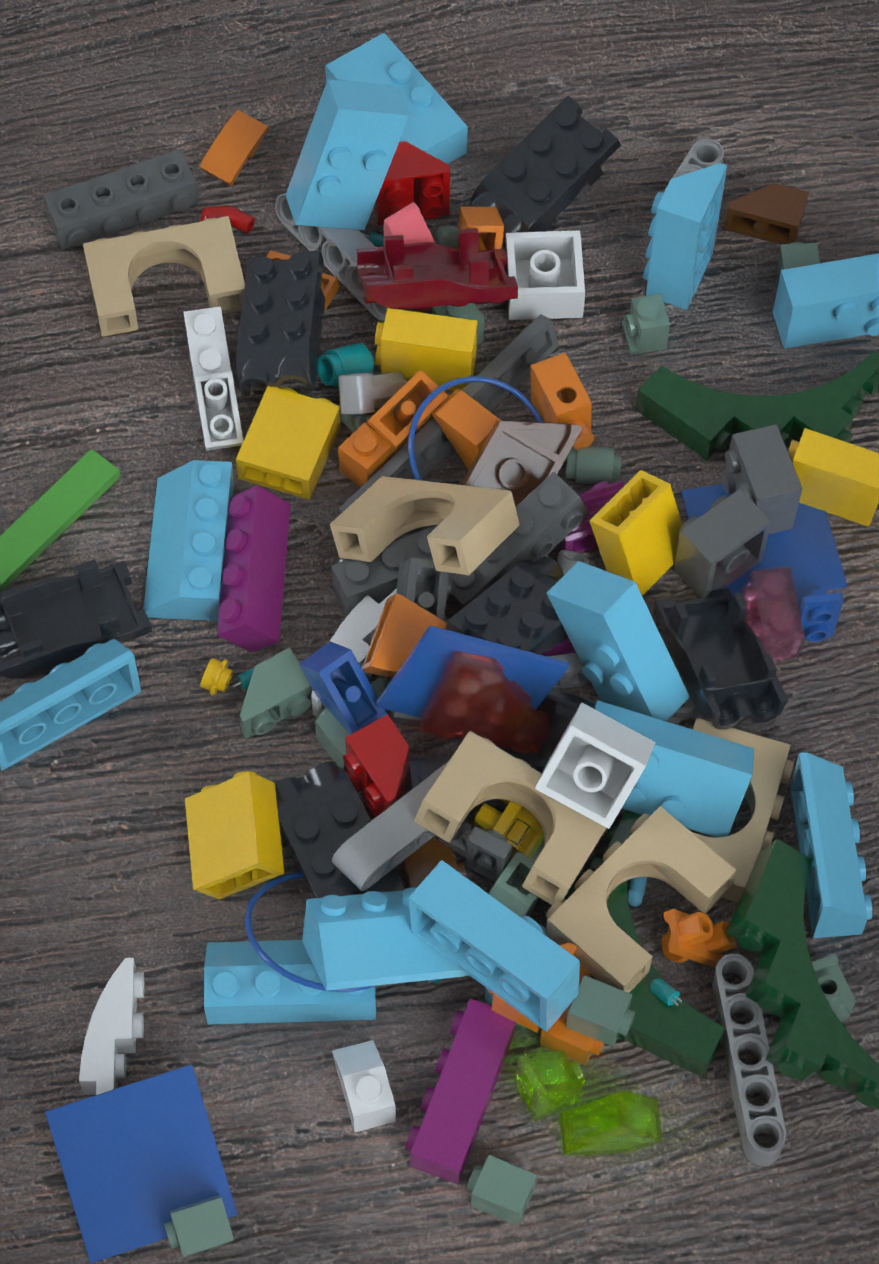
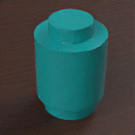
(344, 360)

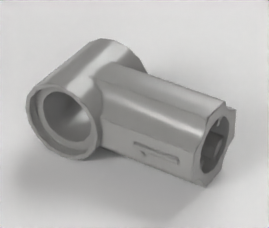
(366, 391)

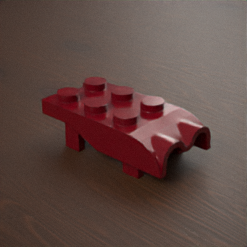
(434, 274)

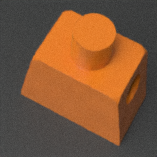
(572, 403)
(397, 635)

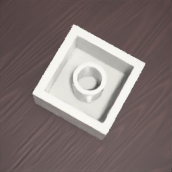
(547, 274)
(595, 765)

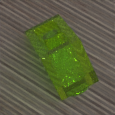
(548, 1082)
(611, 1125)

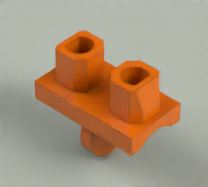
(695, 938)

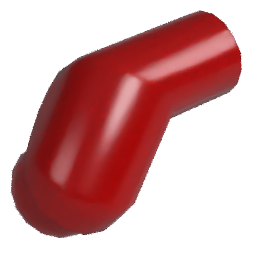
(238, 218)

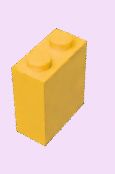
(434, 343)
(288, 442)
(836, 476)
(639, 530)
(234, 835)

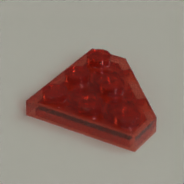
(482, 700)

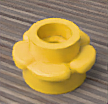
(216, 676)

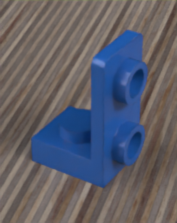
(818, 613)

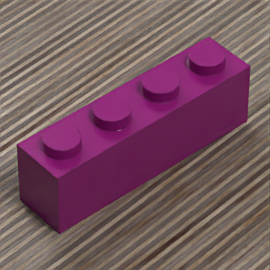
(254, 569)
(462, 1092)

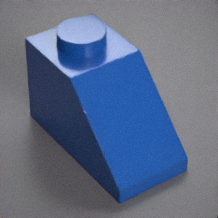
(342, 686)

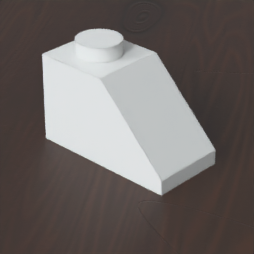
(365, 1086)

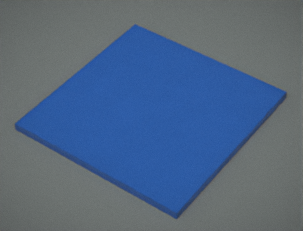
(805, 548)
(426, 663)
(136, 1159)

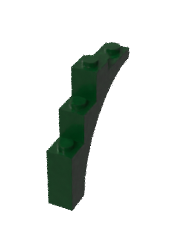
(709, 417)
(785, 982)
(672, 1031)

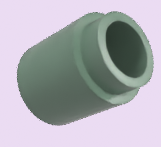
(593, 465)

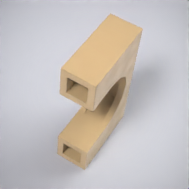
(202, 246)
(468, 520)
(769, 770)
(486, 773)
(656, 849)

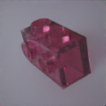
(775, 612)

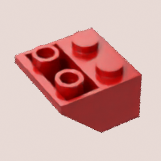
(416, 179)
(378, 764)

